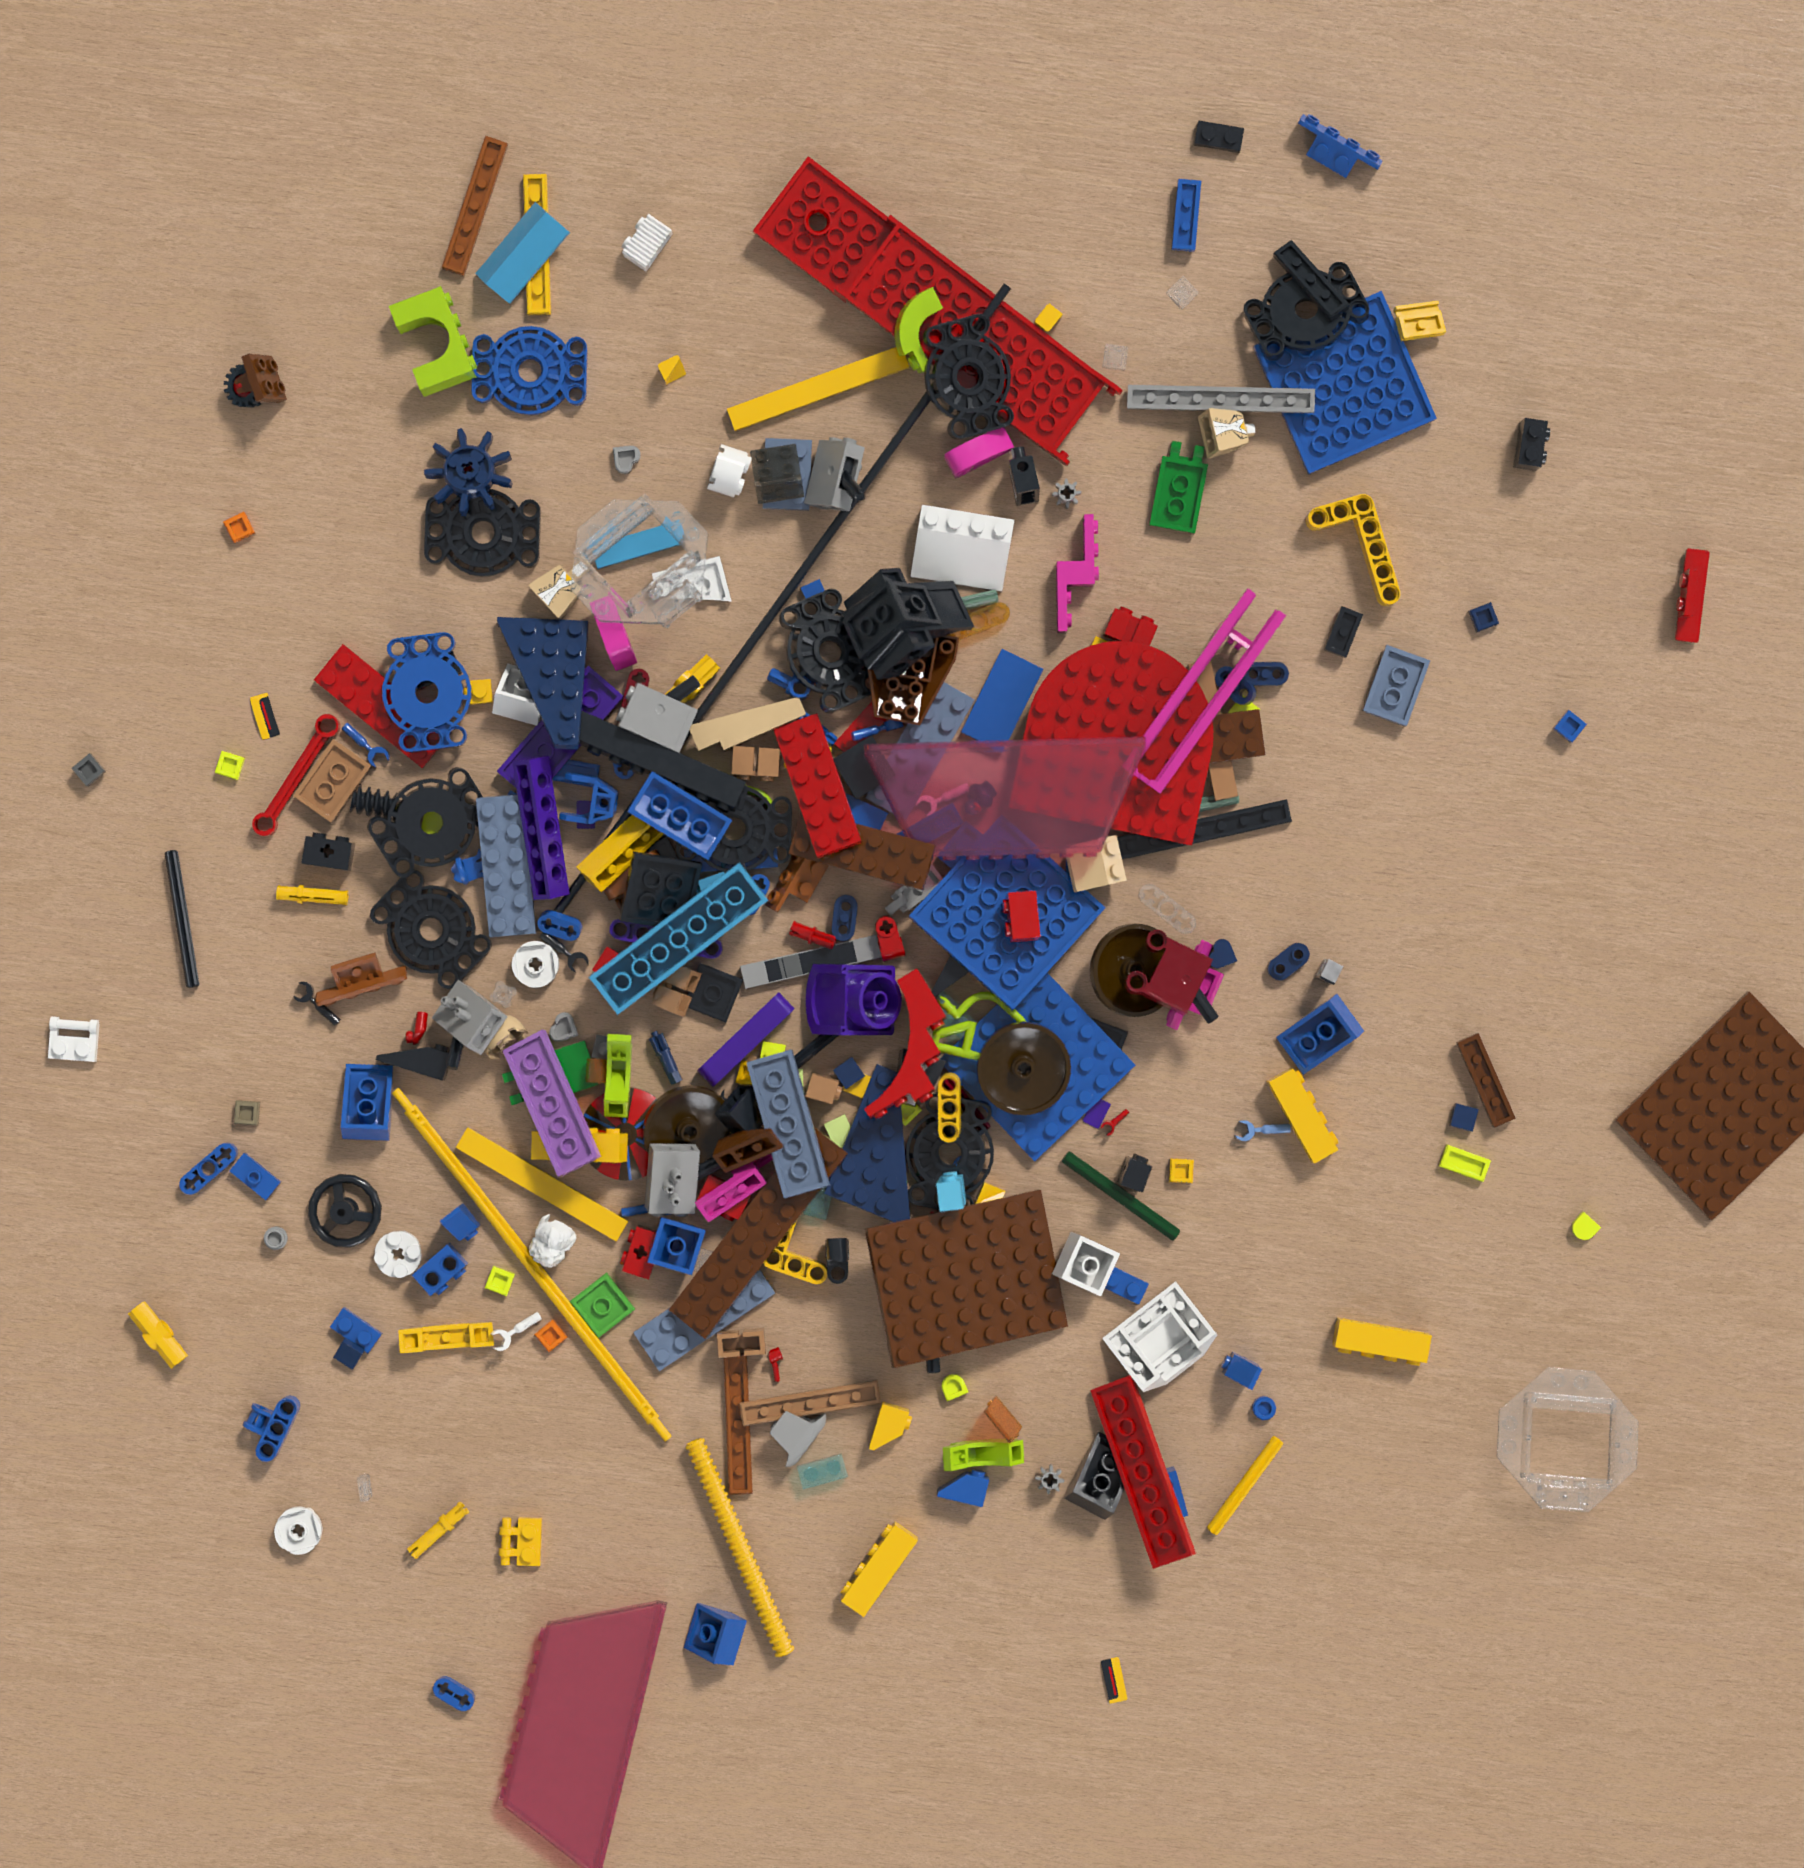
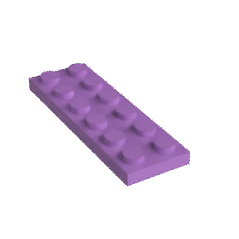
(551, 1103)

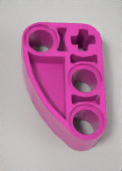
(978, 452)
(617, 644)

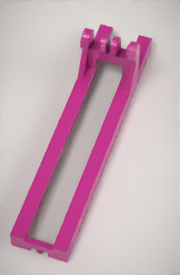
(1253, 649)

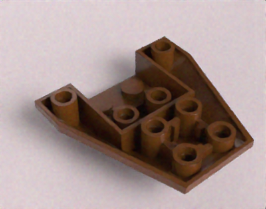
(913, 692)

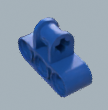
(264, 1425)

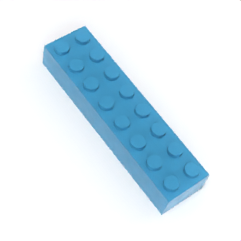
(678, 938)

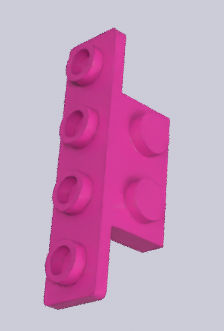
(1209, 987)

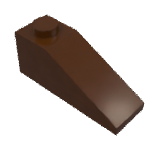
(745, 1147)

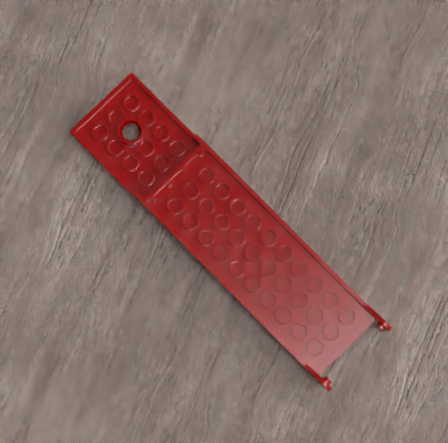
(884, 264)

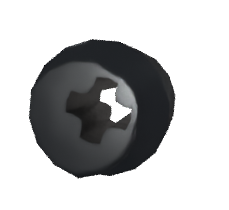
(372, 802)

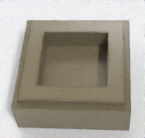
(247, 1112)

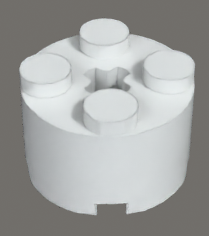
(728, 471)

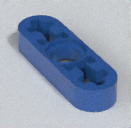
(200, 1184)

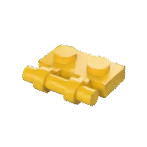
(528, 1541)

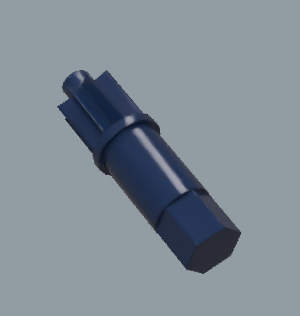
(665, 1057)

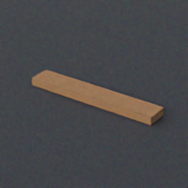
(1222, 772)
(810, 1402)

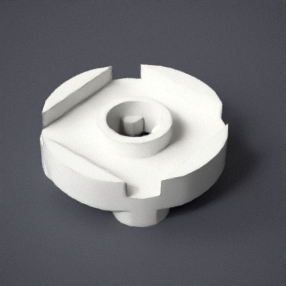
(543, 953)
(411, 1253)
(292, 1542)

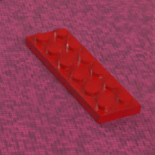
(360, 690)
(817, 786)

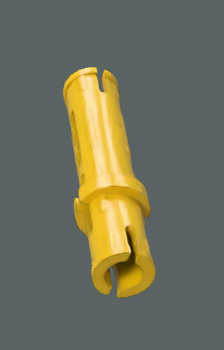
(315, 895)
(445, 1523)

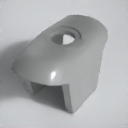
(796, 1434)

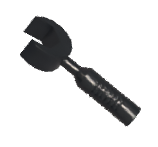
(560, 948)
(326, 1012)

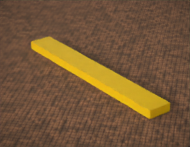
(817, 388)
(542, 1184)

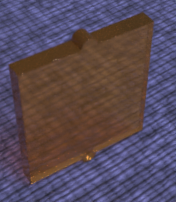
(1003, 1419)

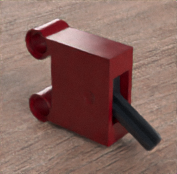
(1176, 978)

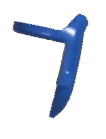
(467, 869)

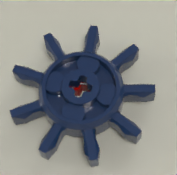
(469, 484)

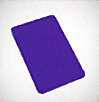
(582, 808)
(1097, 1113)

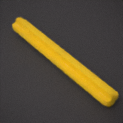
(1245, 1485)

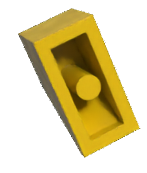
(889, 1424)

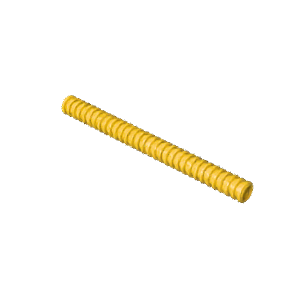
(739, 1546)

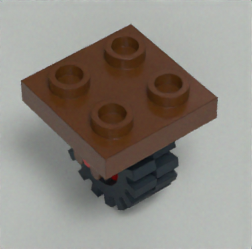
(255, 382)

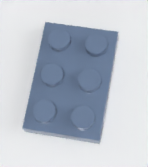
(804, 452)
(1396, 685)

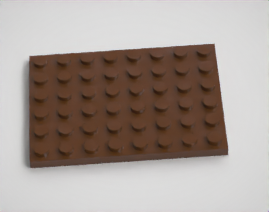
(1723, 1106)
(966, 1278)

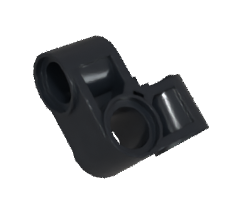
(837, 1255)

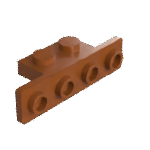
(799, 879)
(357, 977)

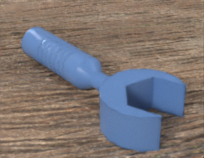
(1266, 1129)

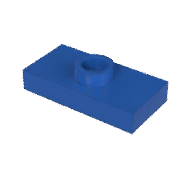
(255, 1176)

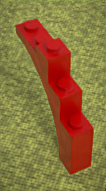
(911, 1079)

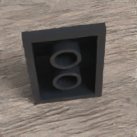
(1097, 1481)

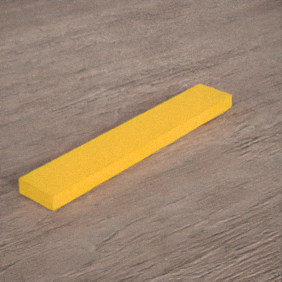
(539, 286)

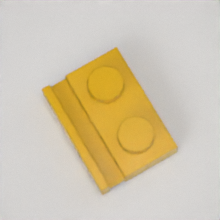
(1419, 321)

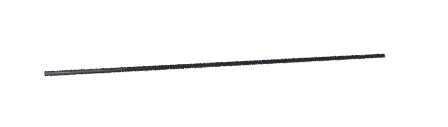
(799, 575)

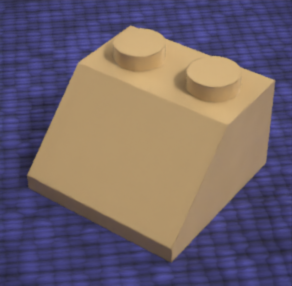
(1098, 870)

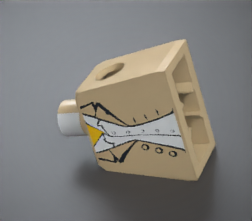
(1224, 431)
(555, 590)

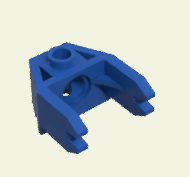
(598, 810)

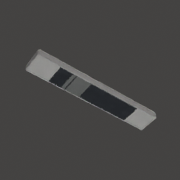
(801, 963)

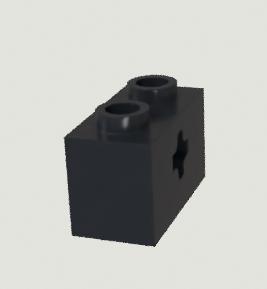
(314, 849)
(1135, 1172)

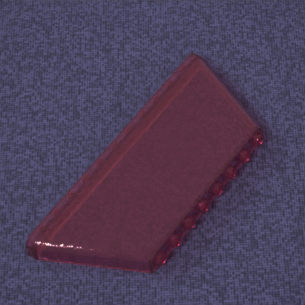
(1007, 793)
(581, 1726)

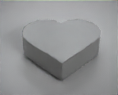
(625, 458)
(563, 1028)

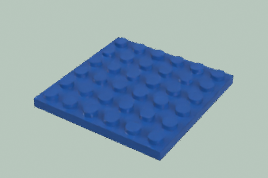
(1361, 387)
(969, 920)
(1094, 1059)

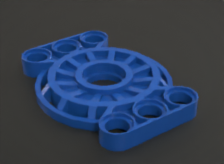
(554, 364)
(434, 715)

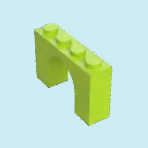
(434, 309)

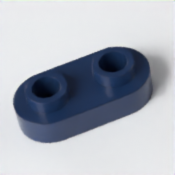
(1264, 673)
(1243, 685)
(843, 917)
(1288, 961)

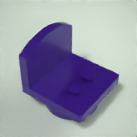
(852, 999)

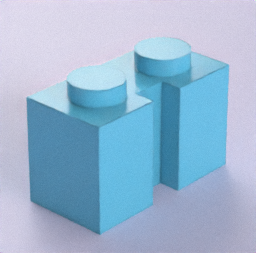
(951, 1191)

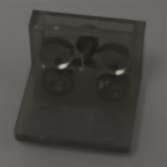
(777, 473)

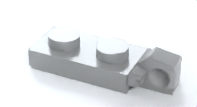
(907, 897)

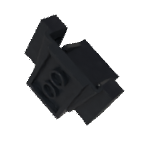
(896, 620)

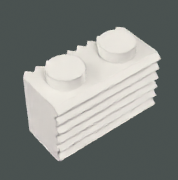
(646, 242)

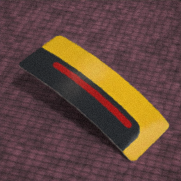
(264, 716)
(1114, 1680)

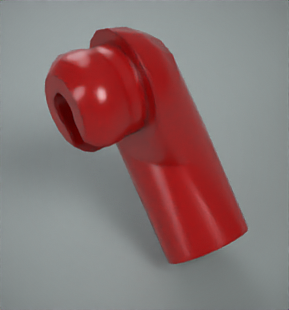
(419, 1030)

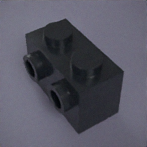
(1531, 443)

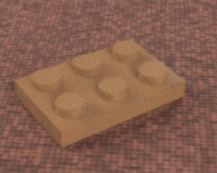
(332, 780)

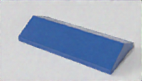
(679, 815)

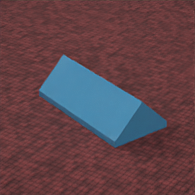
(522, 253)

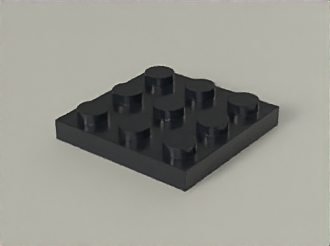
(657, 887)

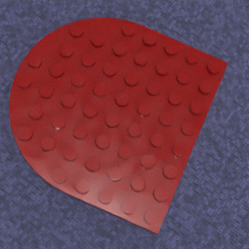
(1138, 685)

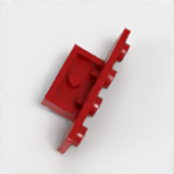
(1692, 595)

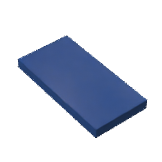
(1002, 698)

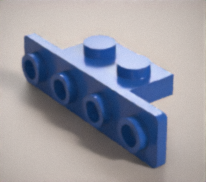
(1334, 150)

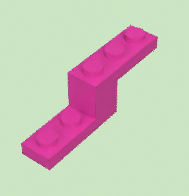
(1076, 573)
(743, 1183)

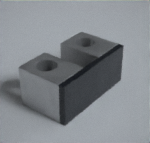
(1328, 971)

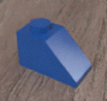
(461, 1223)
(1241, 1370)
(966, 1488)

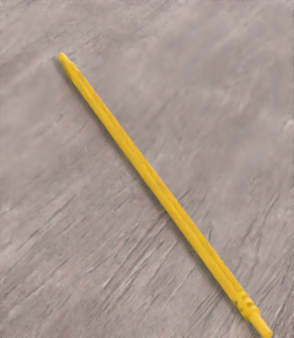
(532, 1266)

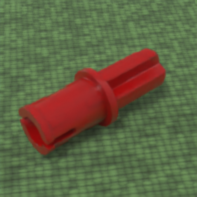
(812, 935)

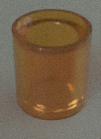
(596, 1070)

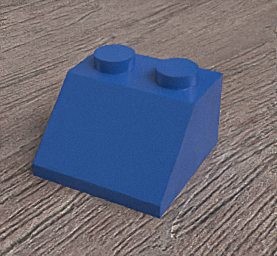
(676, 1245)
(715, 1634)

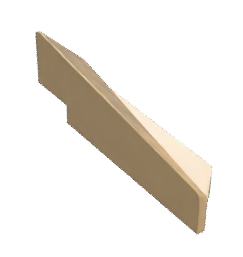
(745, 725)

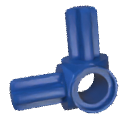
(788, 682)

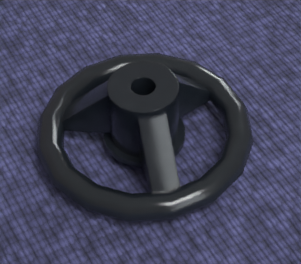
(344, 1210)

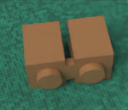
(767, 763)
(671, 999)
(823, 1088)
(731, 1342)

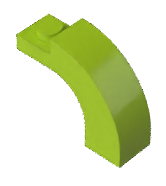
(909, 323)
(618, 1075)
(983, 1453)

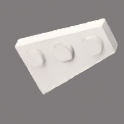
(714, 581)

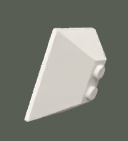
(1161, 1339)

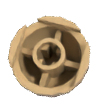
(507, 1035)

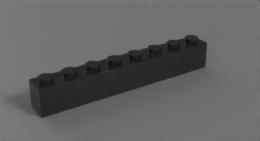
(648, 756)

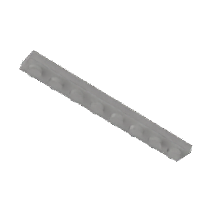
(1227, 398)

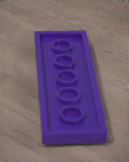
(598, 700)

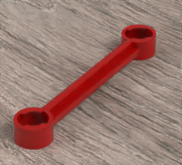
(296, 775)

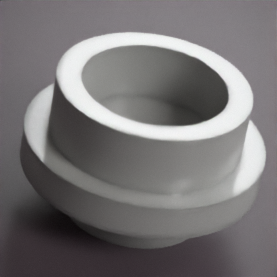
(275, 1238)

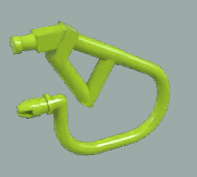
(967, 1026)

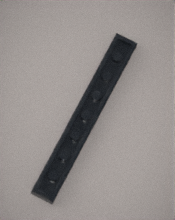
(1212, 828)

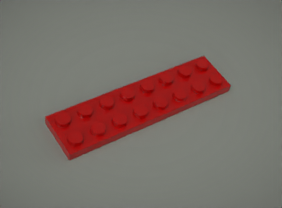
(1143, 1472)

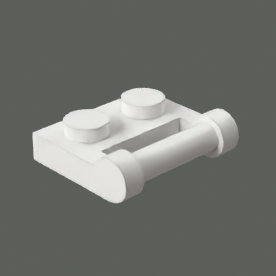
(73, 1047)

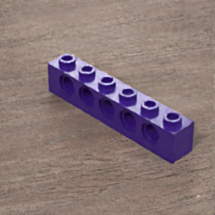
(541, 827)

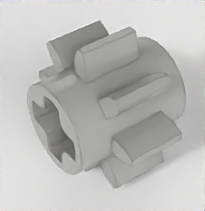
(1061, 498)
(1054, 1483)

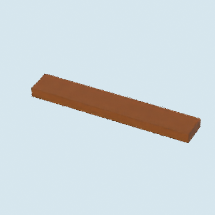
(475, 206)
(737, 1435)

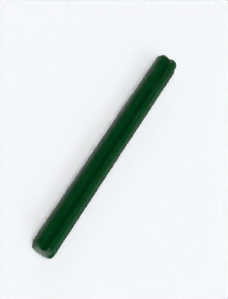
(1121, 1195)

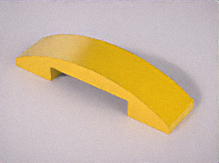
(446, 1337)

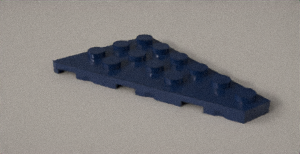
(553, 669)
(875, 1166)

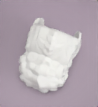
(551, 1242)

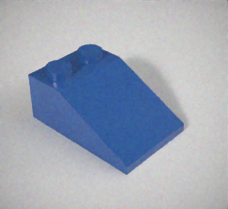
(1320, 1034)
(367, 1102)

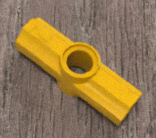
(703, 671)
(157, 1334)

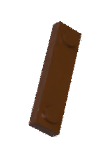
(1485, 1080)

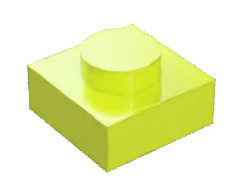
(770, 1048)

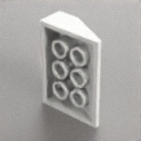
(962, 548)

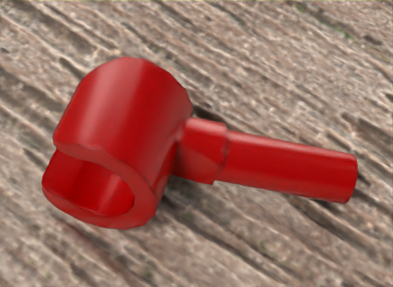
(1114, 1121)
(774, 1356)

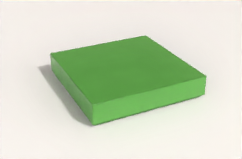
(602, 1305)

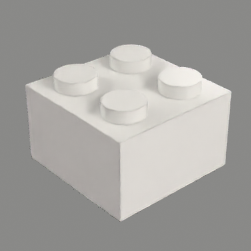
(1085, 1263)

